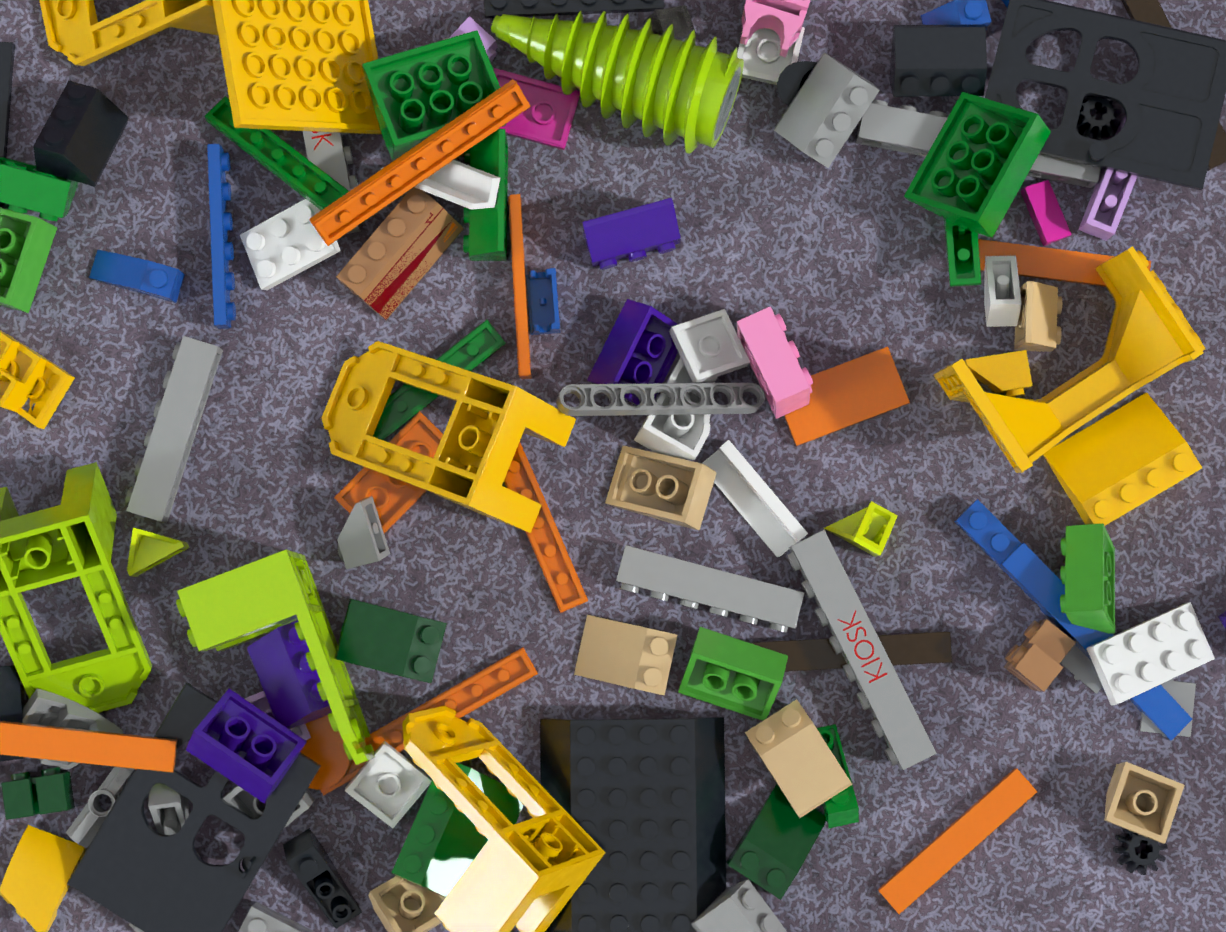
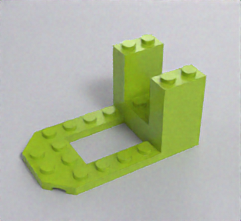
(56, 547)
(267, 596)

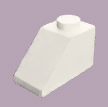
(1001, 291)

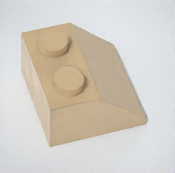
(1038, 318)
(1142, 801)

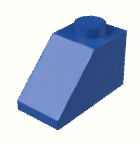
(959, 13)

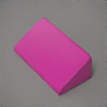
(1045, 212)

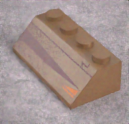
(400, 252)

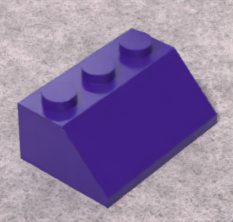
(632, 233)
(636, 349)
(287, 678)
(245, 745)

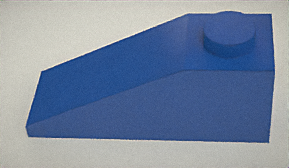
(137, 275)

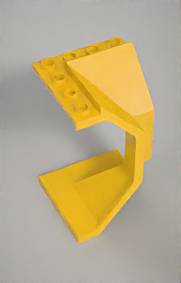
(1142, 344)

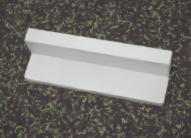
(463, 185)
(754, 499)

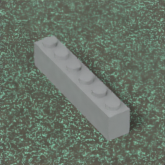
(174, 429)
(709, 587)

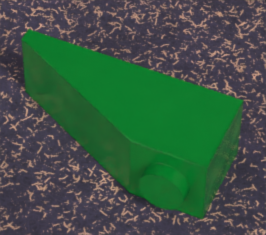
(962, 255)

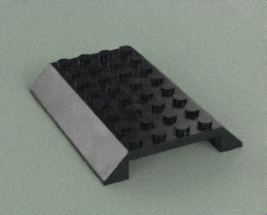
(654, 806)

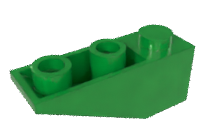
(843, 807)

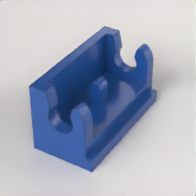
(543, 302)

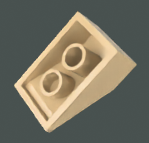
(661, 487)
(625, 654)
(798, 758)

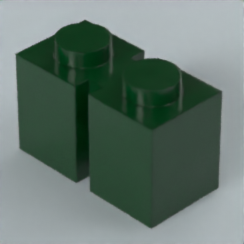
(37, 795)

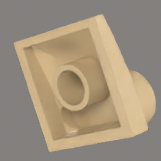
(405, 906)

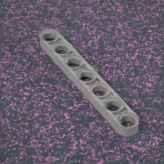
(647, 404)

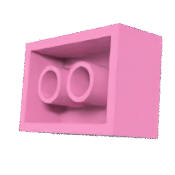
(775, 362)

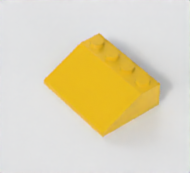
(1121, 461)

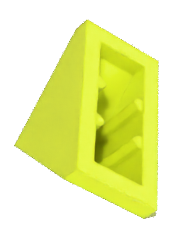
(866, 528)
(150, 550)

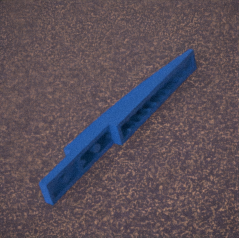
(1045, 590)

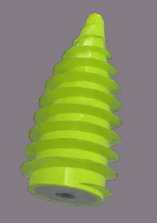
(629, 70)

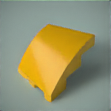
(30, 376)
(39, 876)

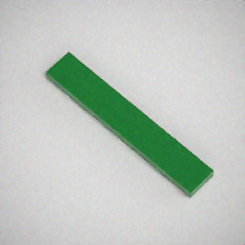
(278, 158)
(410, 400)

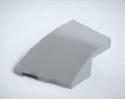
(57, 711)

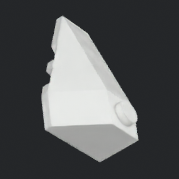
(676, 434)

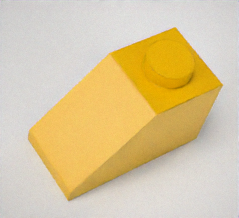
(1003, 372)

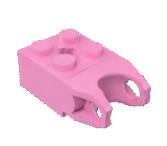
(781, 16)

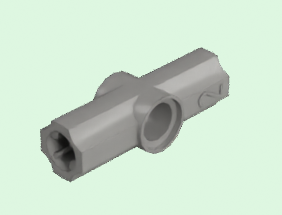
(92, 816)

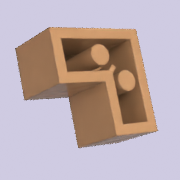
(1039, 656)

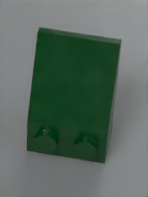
(390, 641)
(776, 844)

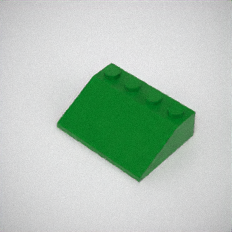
(428, 88)
(978, 163)
(444, 839)

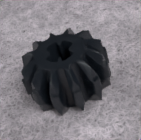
(1104, 123)
(1136, 860)

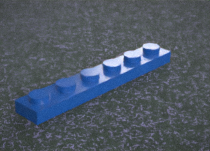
(221, 249)

